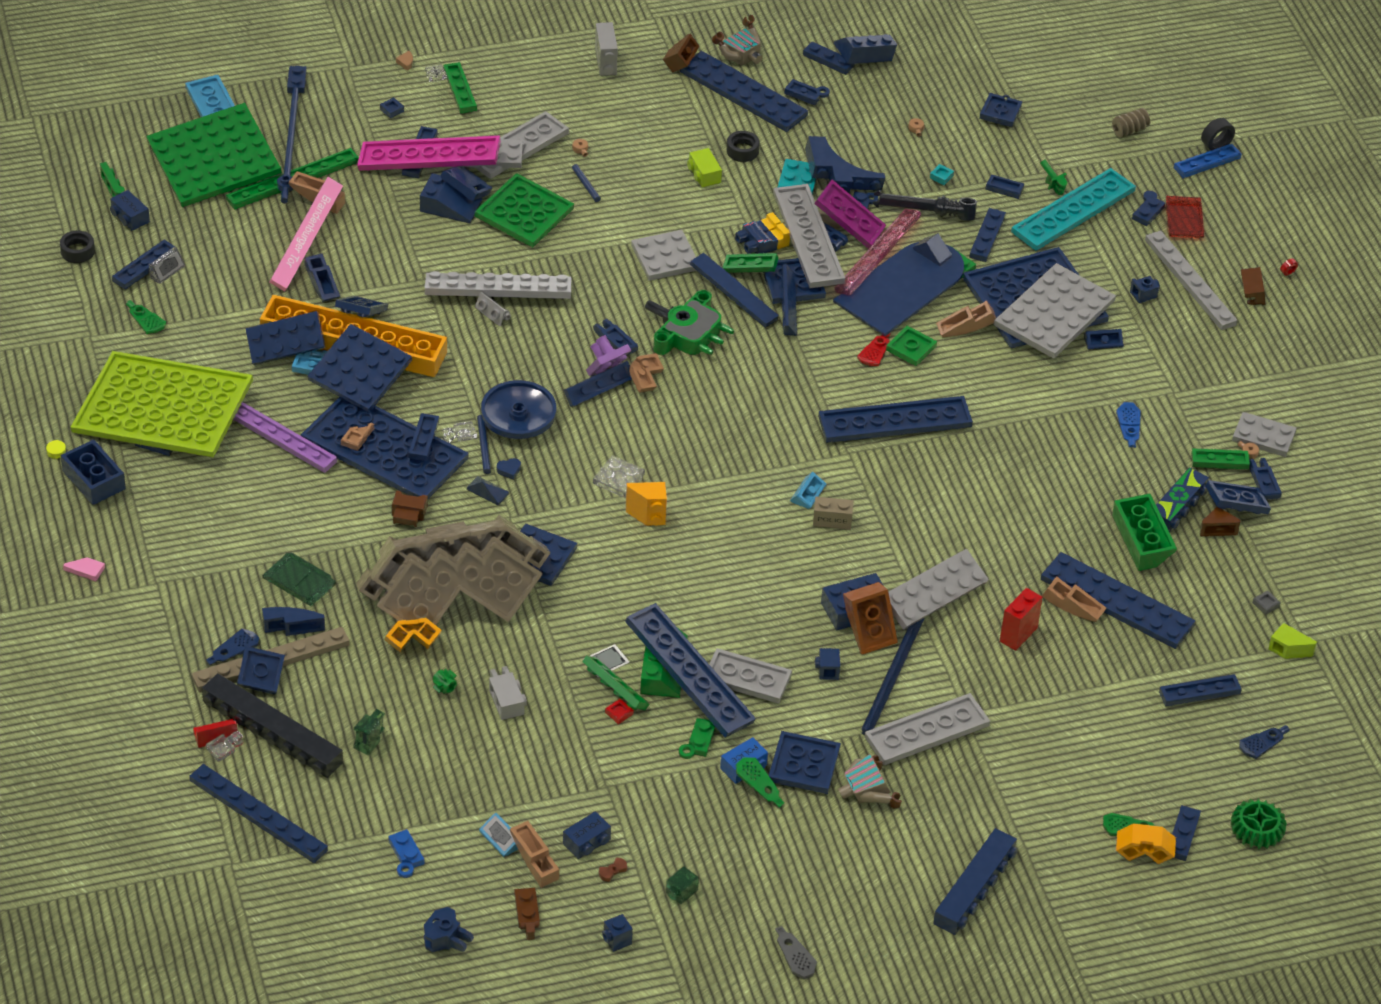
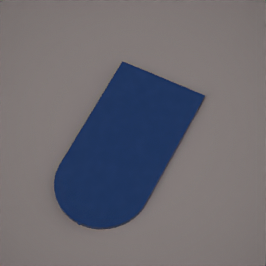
(901, 288)

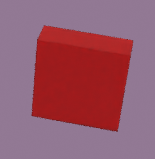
(619, 711)

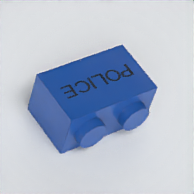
(749, 749)

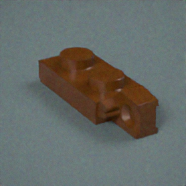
(527, 911)

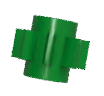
(444, 681)

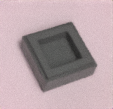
(1266, 602)

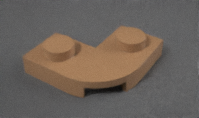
(642, 369)

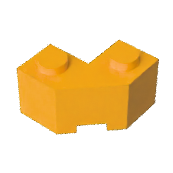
(420, 629)
(1146, 839)

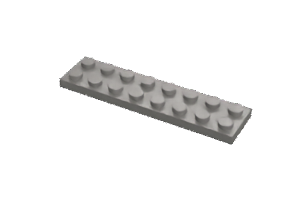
(809, 236)
(498, 285)

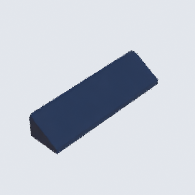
(788, 301)

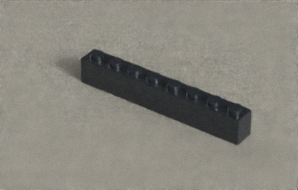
(272, 725)

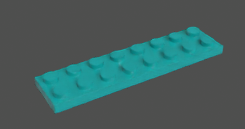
(1073, 209)

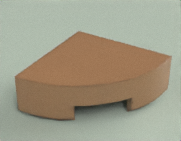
(405, 60)

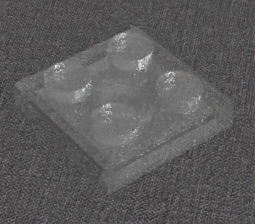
(616, 475)

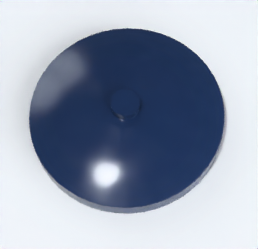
(518, 409)

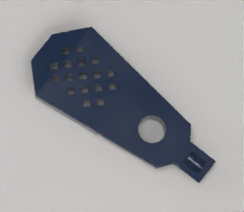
(234, 646)
(1260, 743)

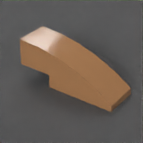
(310, 186)
(967, 320)
(1073, 600)
(535, 854)

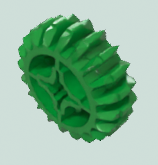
(1258, 823)

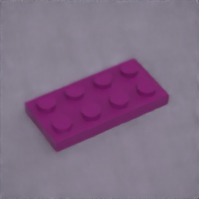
(850, 214)

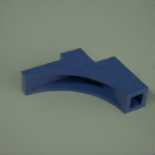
(828, 165)

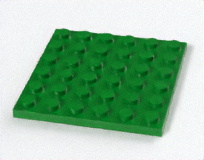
(213, 154)

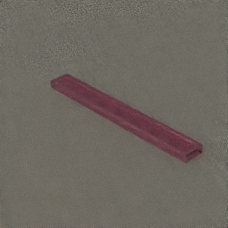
(878, 251)

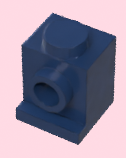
(1144, 289)

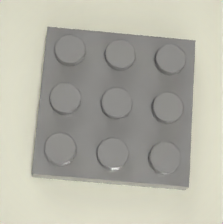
(664, 254)

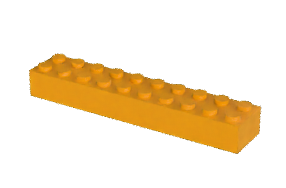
(425, 348)

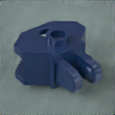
(445, 931)

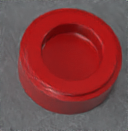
(1289, 267)

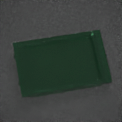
(299, 578)

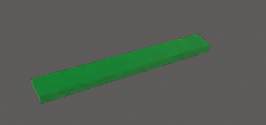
(269, 186)

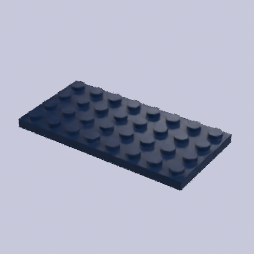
(386, 448)

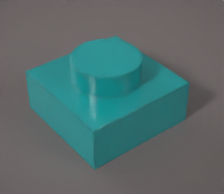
(941, 174)

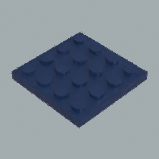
(359, 368)

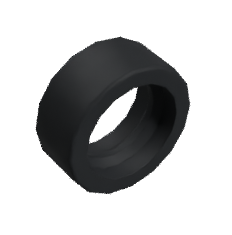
(1213, 129)
(743, 137)
(77, 237)

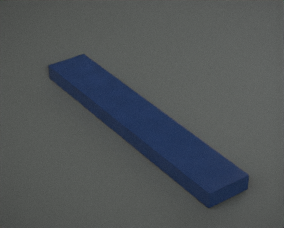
(734, 290)

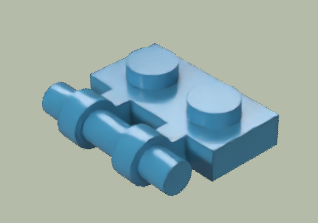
(307, 361)

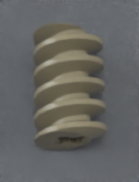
(1130, 122)

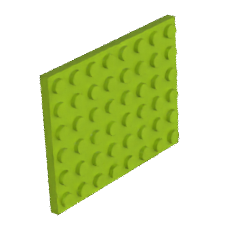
(162, 404)

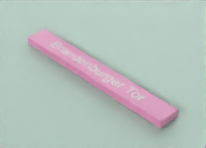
(306, 234)

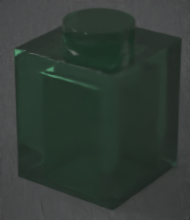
(682, 885)

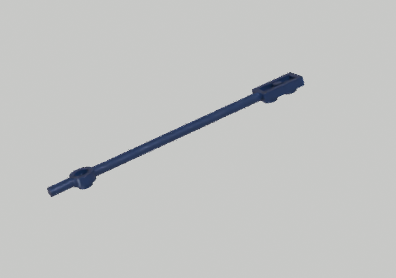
(295, 85)

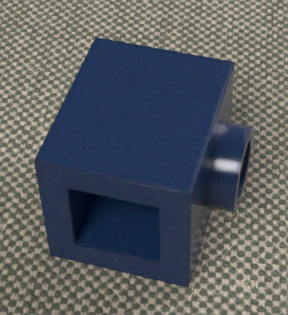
(828, 663)
(617, 932)

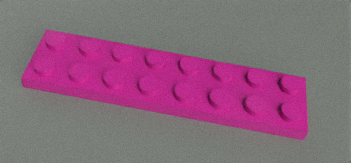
(429, 153)

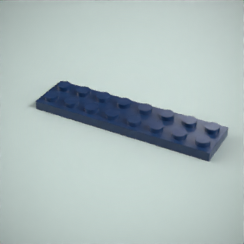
(744, 91)
(895, 419)
(1122, 601)
(690, 670)

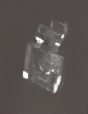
(462, 431)
(223, 747)

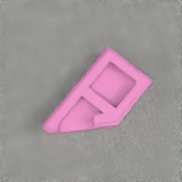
(85, 567)

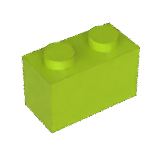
(704, 167)

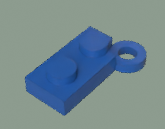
(406, 851)

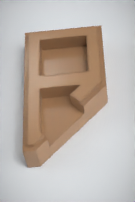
(356, 436)

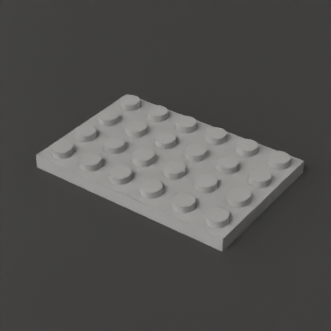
(1054, 310)

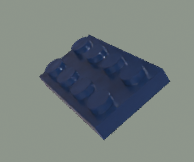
(285, 338)

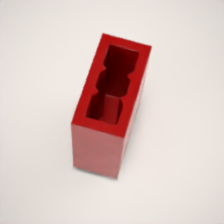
(1021, 619)

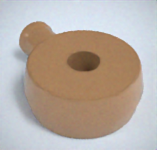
(916, 126)
(580, 146)
(1252, 449)

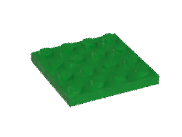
(524, 210)

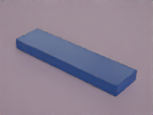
(1207, 160)

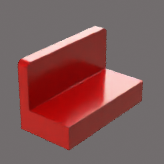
(209, 732)

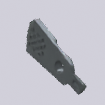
(797, 957)

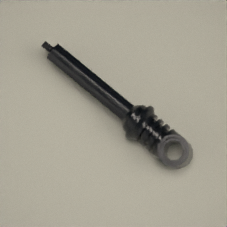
(941, 206)

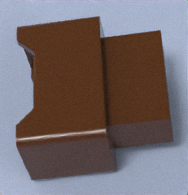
(408, 508)

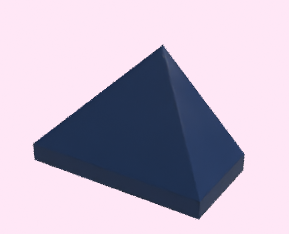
(487, 490)

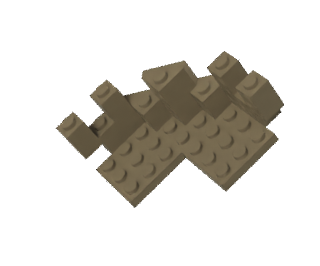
(432, 568)

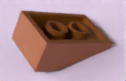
(871, 617)

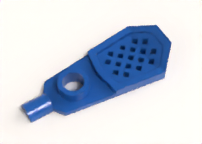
(1129, 420)

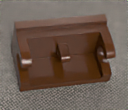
(1253, 285)

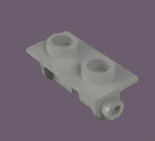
(492, 309)

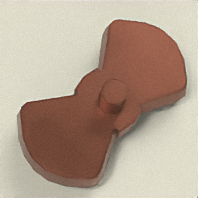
(618, 866)

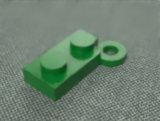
(699, 740)

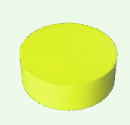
(55, 449)

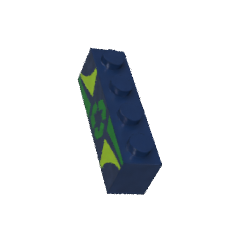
(1182, 497)

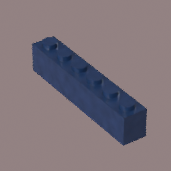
(975, 881)

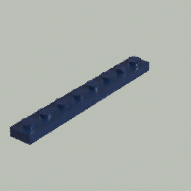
(258, 813)

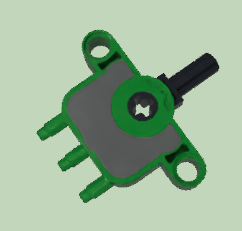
(688, 326)

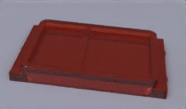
(1184, 217)

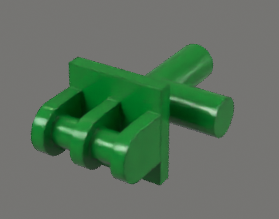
(1055, 182)

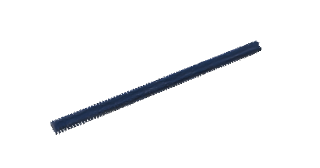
(891, 677)

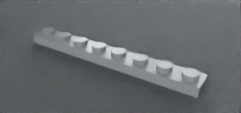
(1191, 280)

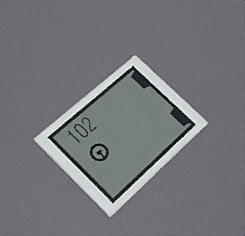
(611, 657)

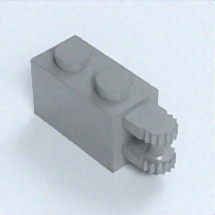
(506, 694)

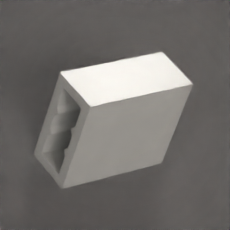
(606, 49)

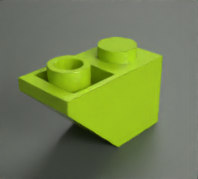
(1291, 643)

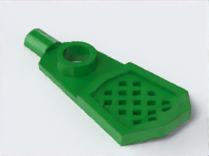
(146, 319)
(761, 780)
(1115, 822)

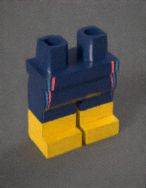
(763, 235)

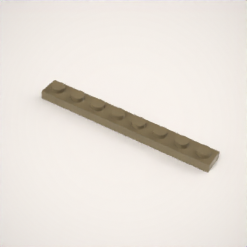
(293, 652)

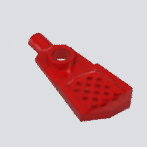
(874, 352)

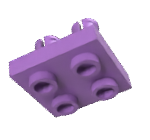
(606, 355)

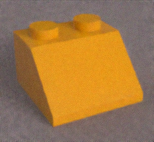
(647, 502)

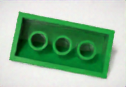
(1143, 531)
(656, 679)

